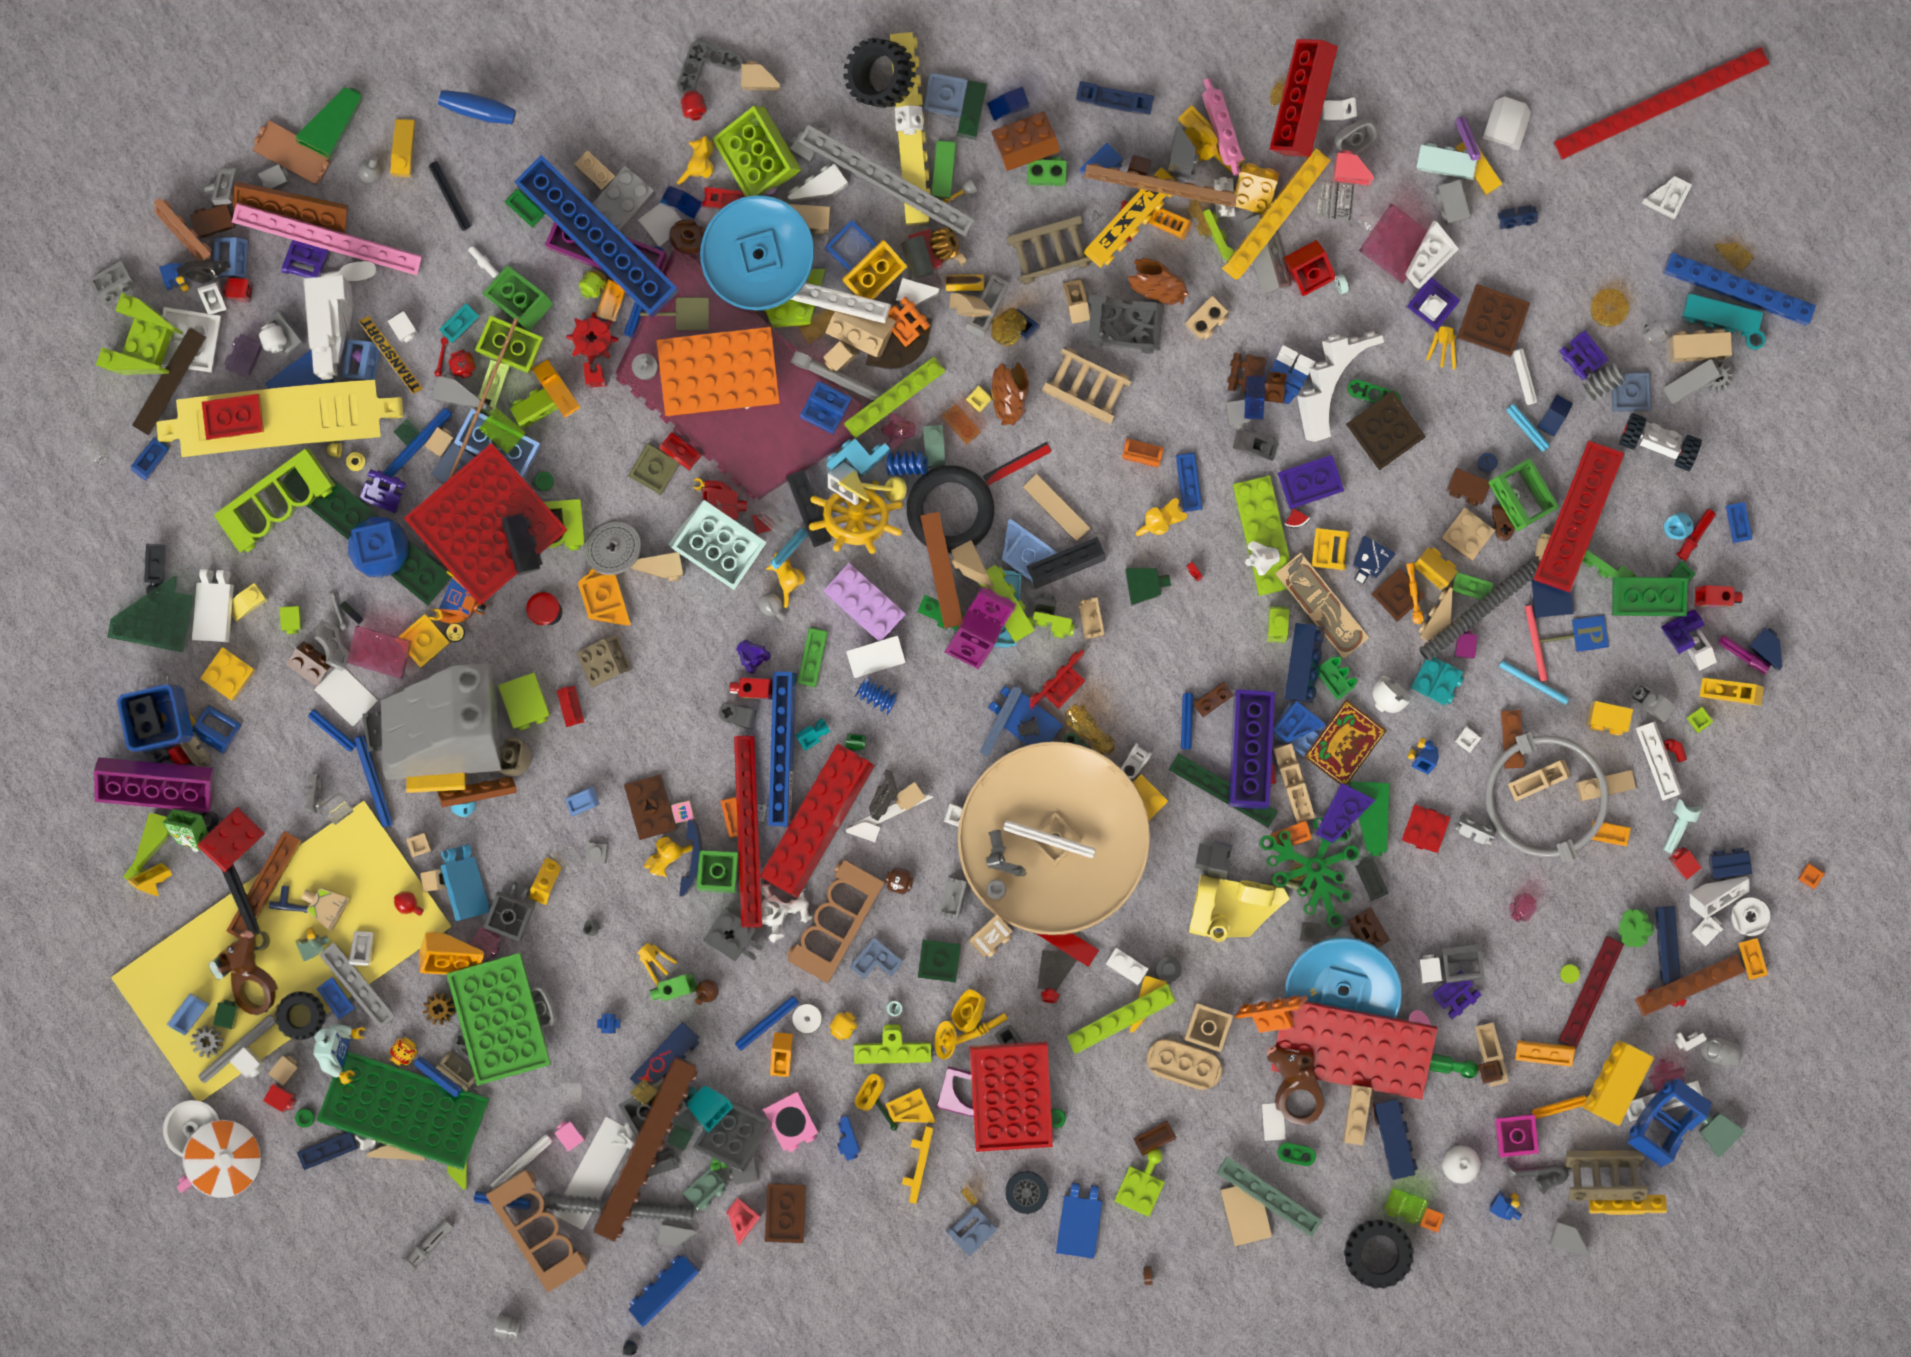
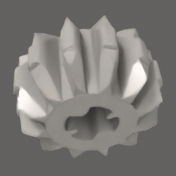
(1724, 379)
(212, 1038)

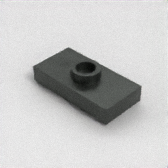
(1371, 879)

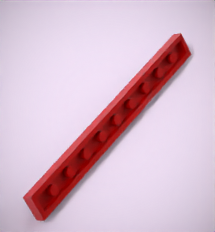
(748, 832)

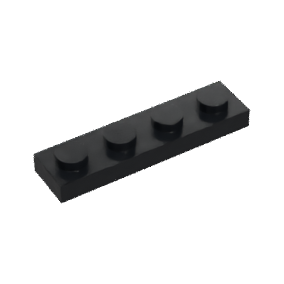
(809, 511)

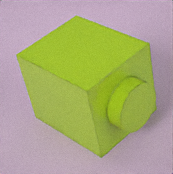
(291, 619)

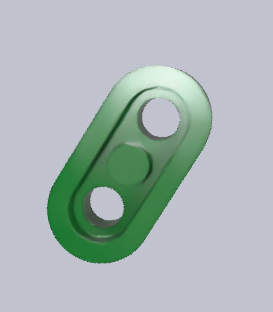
(1296, 1153)

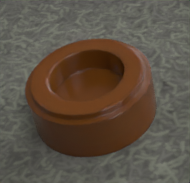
(1148, 1275)

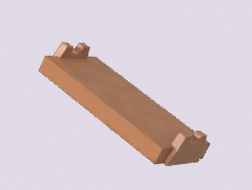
(281, 148)

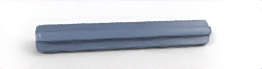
(1001, 721)

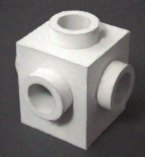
(909, 119)

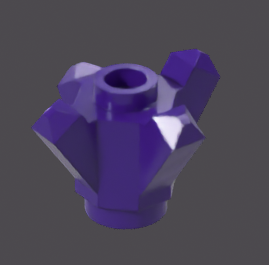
(752, 655)

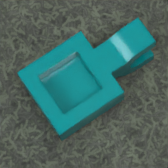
(810, 736)

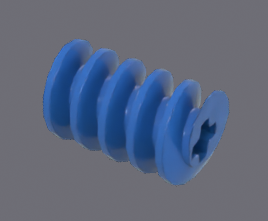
(906, 464)
(877, 695)

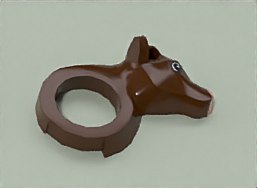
(240, 961)

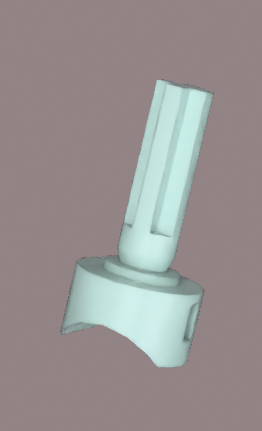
(1685, 815)

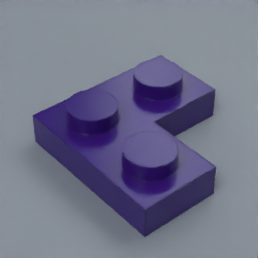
(1678, 630)

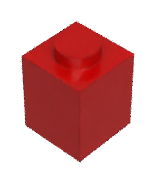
(1684, 862)

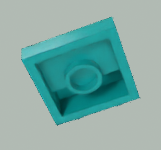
(1437, 681)

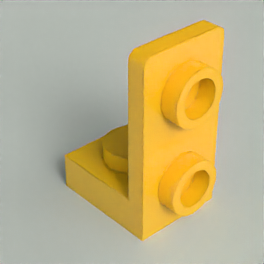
(545, 881)

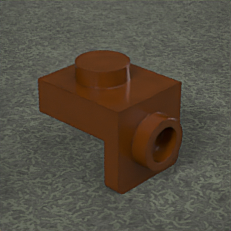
(1275, 387)

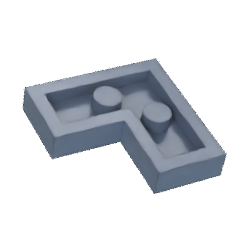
(873, 955)

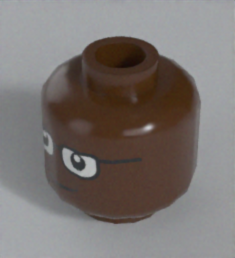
(899, 880)

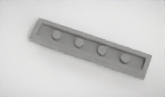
(357, 985)

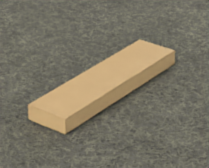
(1056, 508)

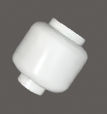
(272, 338)

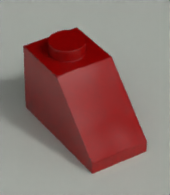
(238, 289)

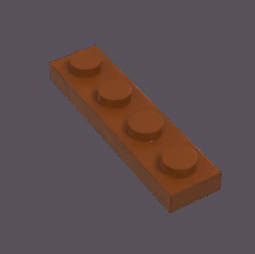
(477, 792)

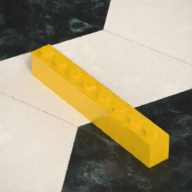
(1275, 214)

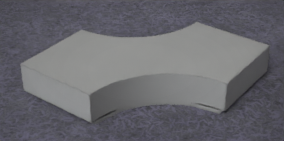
(335, 653)

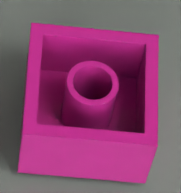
(1516, 1135)

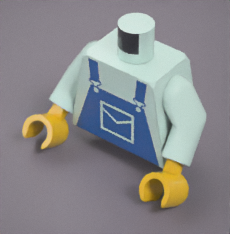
(332, 1049)

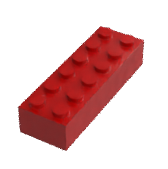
(1303, 97)

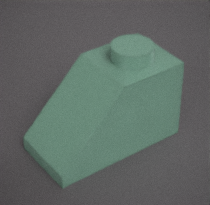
(934, 445)

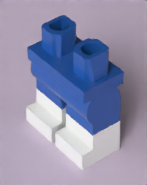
(1297, 376)

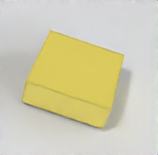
(979, 399)

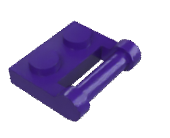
(306, 255)

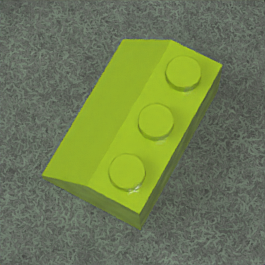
(533, 408)

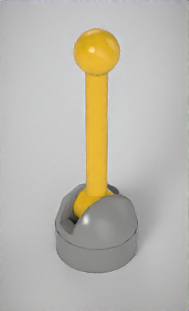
(968, 188)

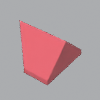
(742, 1219)

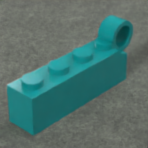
(1725, 316)

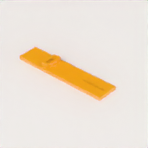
(556, 388)

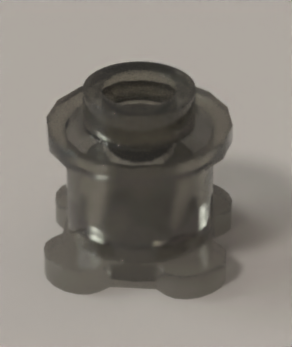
(1028, 728)

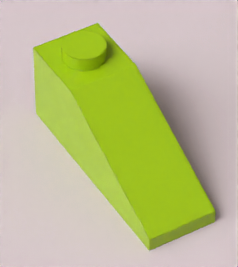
(153, 838)

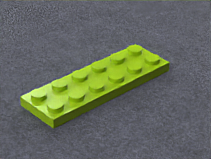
(1263, 525)

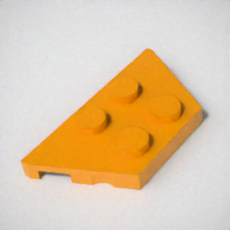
(603, 598)

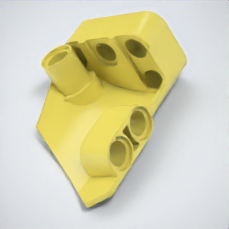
(1233, 906)

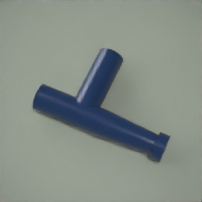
(283, 905)

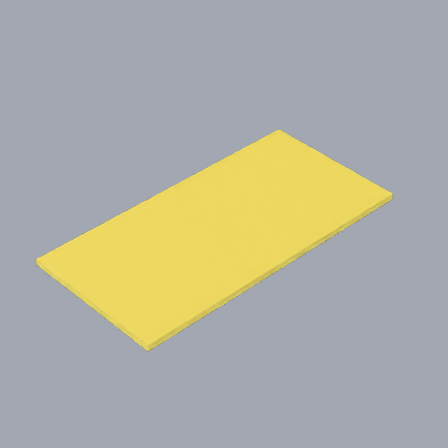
(345, 858)

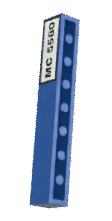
(782, 749)

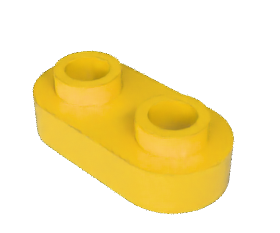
(870, 1092)

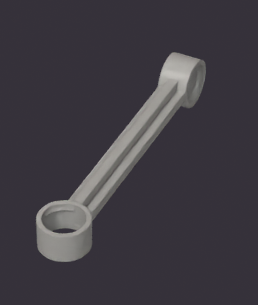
(806, 362)

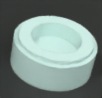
(1341, 284)

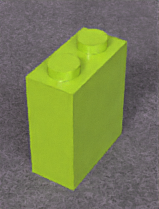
(524, 701)

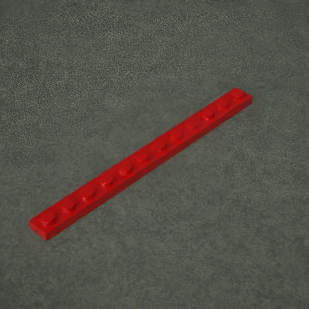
(1661, 103)

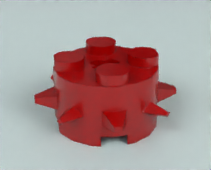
(598, 347)

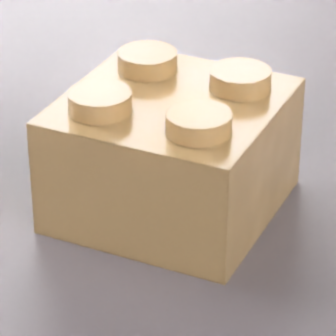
(1208, 1027)

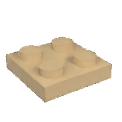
(1468, 534)

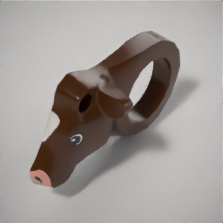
(1298, 1074)

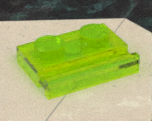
(502, 431)

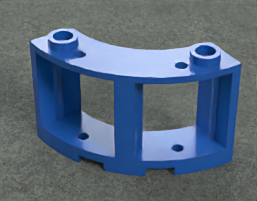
(1699, 1111)

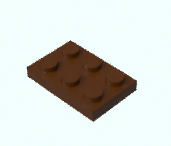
(785, 1213)

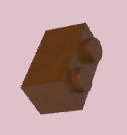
(212, 220)
(1468, 486)

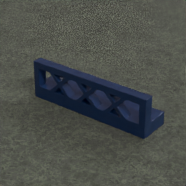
(1667, 944)

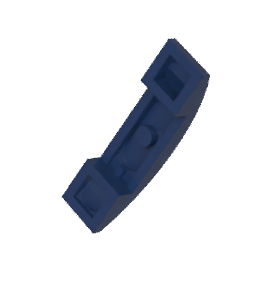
(1115, 99)
(694, 834)

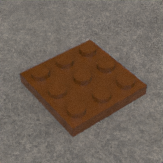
(1493, 320)

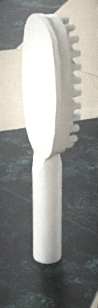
(354, 271)

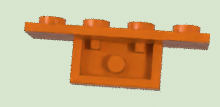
(1272, 1014)

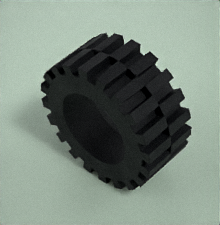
(860, 67)
(1358, 1239)

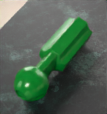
(1445, 1064)

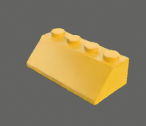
(1618, 1082)

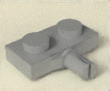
(223, 186)

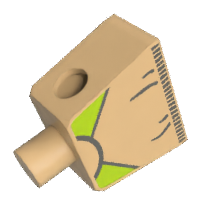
(325, 906)

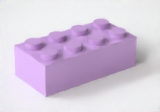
(864, 602)

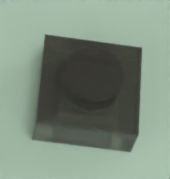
(1310, 932)

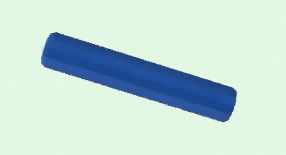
(1187, 711)
(332, 730)
(438, 1076)
(519, 1203)

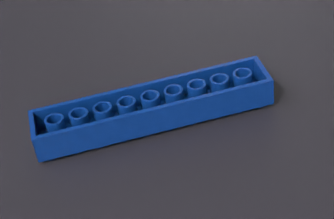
(596, 236)

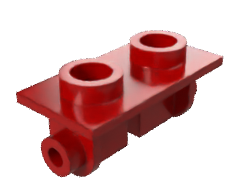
(570, 706)

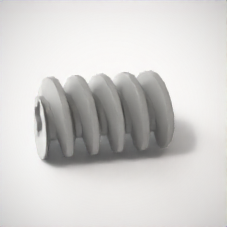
(1604, 381)

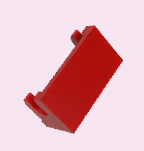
(592, 377)

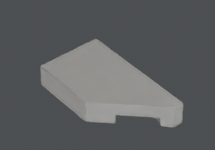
(673, 1235)

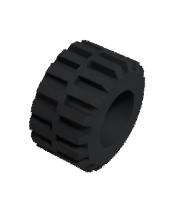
(283, 1018)

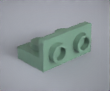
(705, 1188)

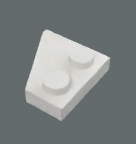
(1669, 197)

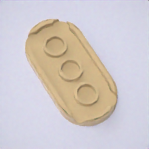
(1184, 1064)

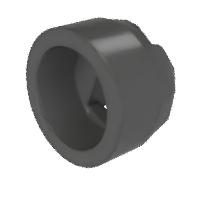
(587, 928)

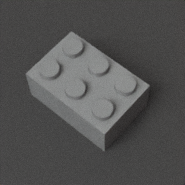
(623, 198)

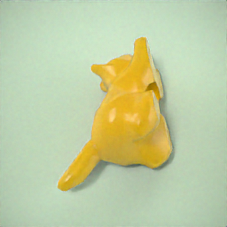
(699, 163)
(1159, 520)
(788, 577)
(667, 853)

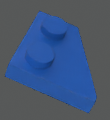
(1297, 723)

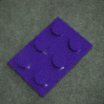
(1310, 482)

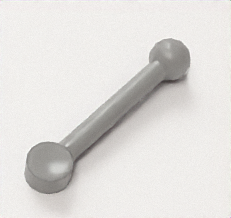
(343, 626)

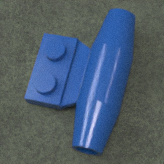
(477, 107)

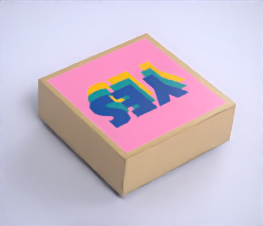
(682, 811)

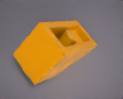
(781, 1054)

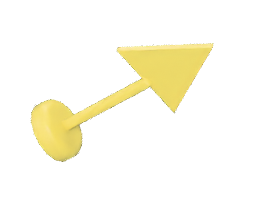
(894, 488)

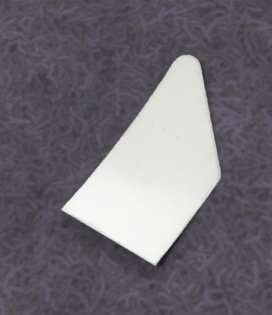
(864, 830)

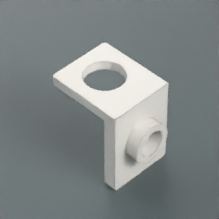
(1338, 109)

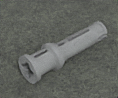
(421, 1251)

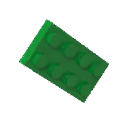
(1649, 596)

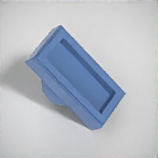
(582, 801)

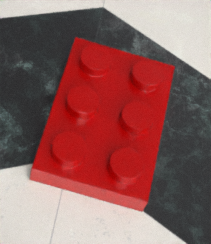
(232, 417)
(230, 839)

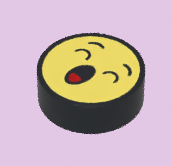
(455, 632)

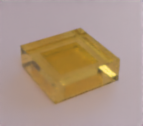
(643, 1092)

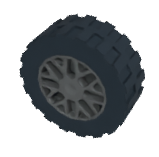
(1026, 1192)

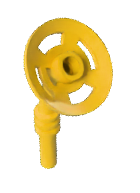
(950, 1041)

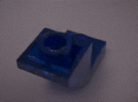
(1254, 397)

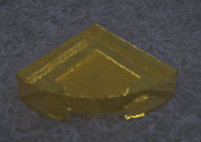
(1276, 94)

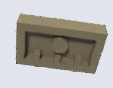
(604, 660)

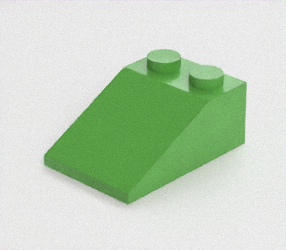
(518, 298)

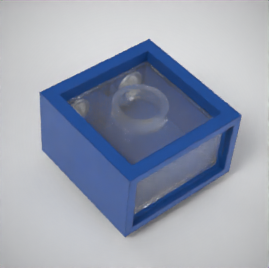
(850, 246)

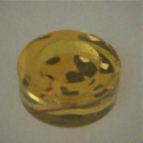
(969, 1196)

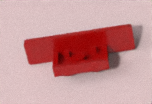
(1062, 686)

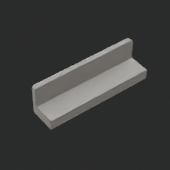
(1270, 262)

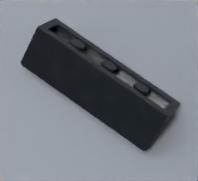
(1066, 562)

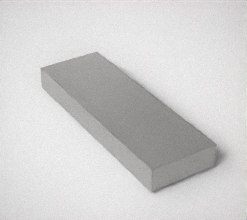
(1692, 381)

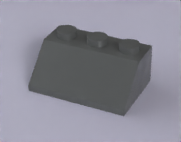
(636, 1112)

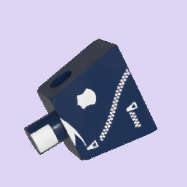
(1370, 559)

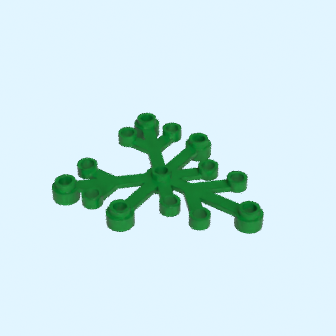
(1322, 888)

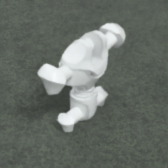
(775, 911)

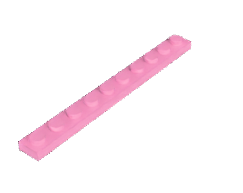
(327, 238)

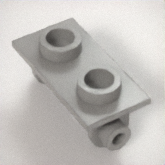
(1468, 825)

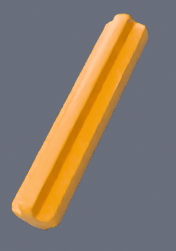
(1559, 1107)

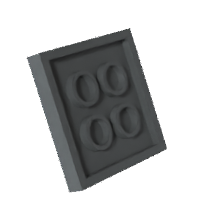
(734, 1138)

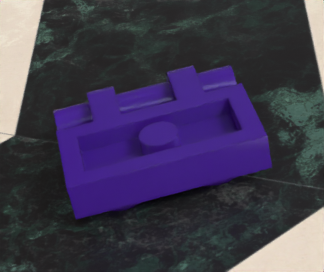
(1588, 351)
(382, 496)
(1449, 992)

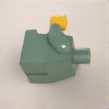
(312, 945)

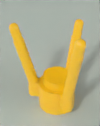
(1445, 336)
(648, 953)

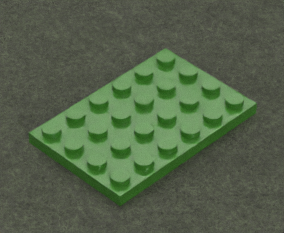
(499, 1019)

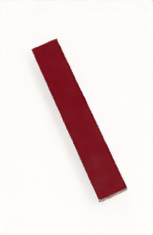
(1591, 992)

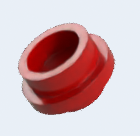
(1050, 996)

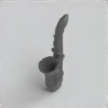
(1549, 1175)

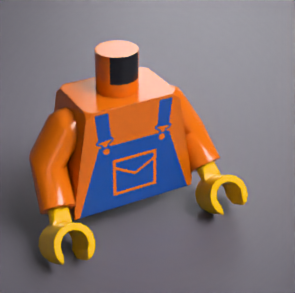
(457, 604)

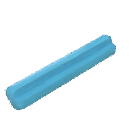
(1528, 427)
(789, 548)

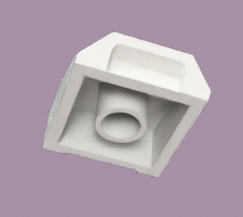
(1507, 122)

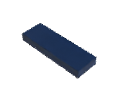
(327, 1150)

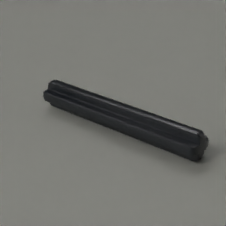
(449, 196)

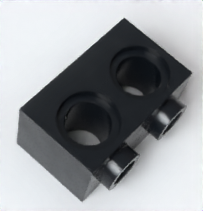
(151, 715)

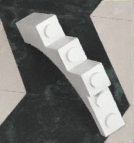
(1315, 402)

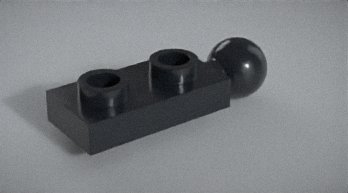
(154, 565)

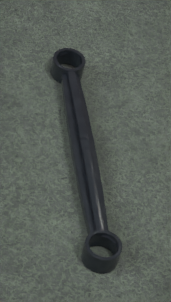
(239, 894)

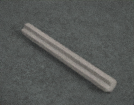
(245, 1041)

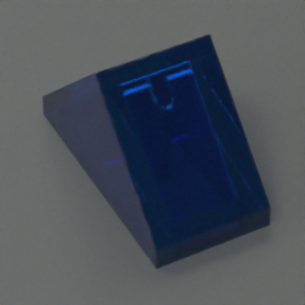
(681, 202)

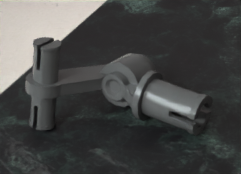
(996, 858)

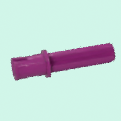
(1752, 660)

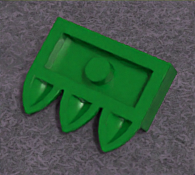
(1336, 678)

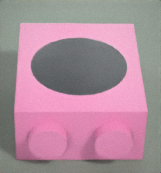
(791, 1122)

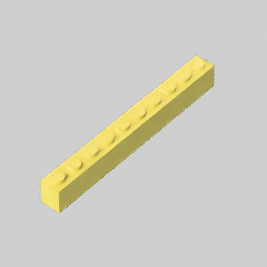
(911, 146)

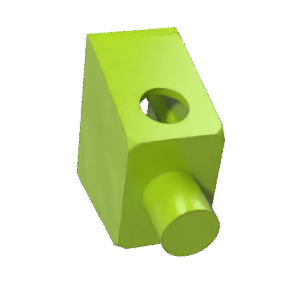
(1277, 624)

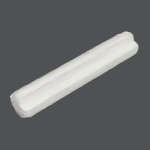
(1524, 376)

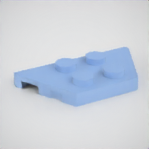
(1023, 549)

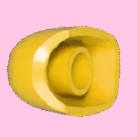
(968, 1010)

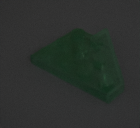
(155, 619)

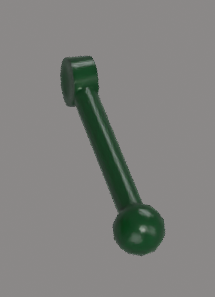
(894, 1126)

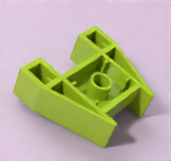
(145, 342)

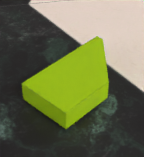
(458, 1176)

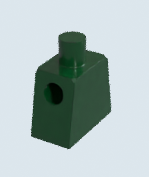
(1145, 584)

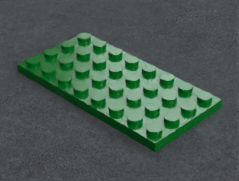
(403, 1111)

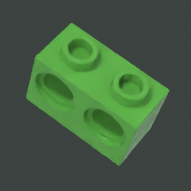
(1047, 177)

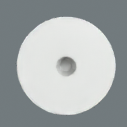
(807, 1018)

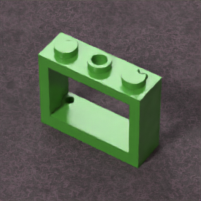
(1510, 501)

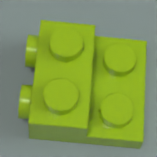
(1059, 625)

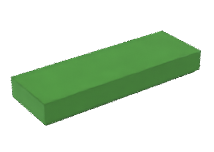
(943, 169)
(812, 657)

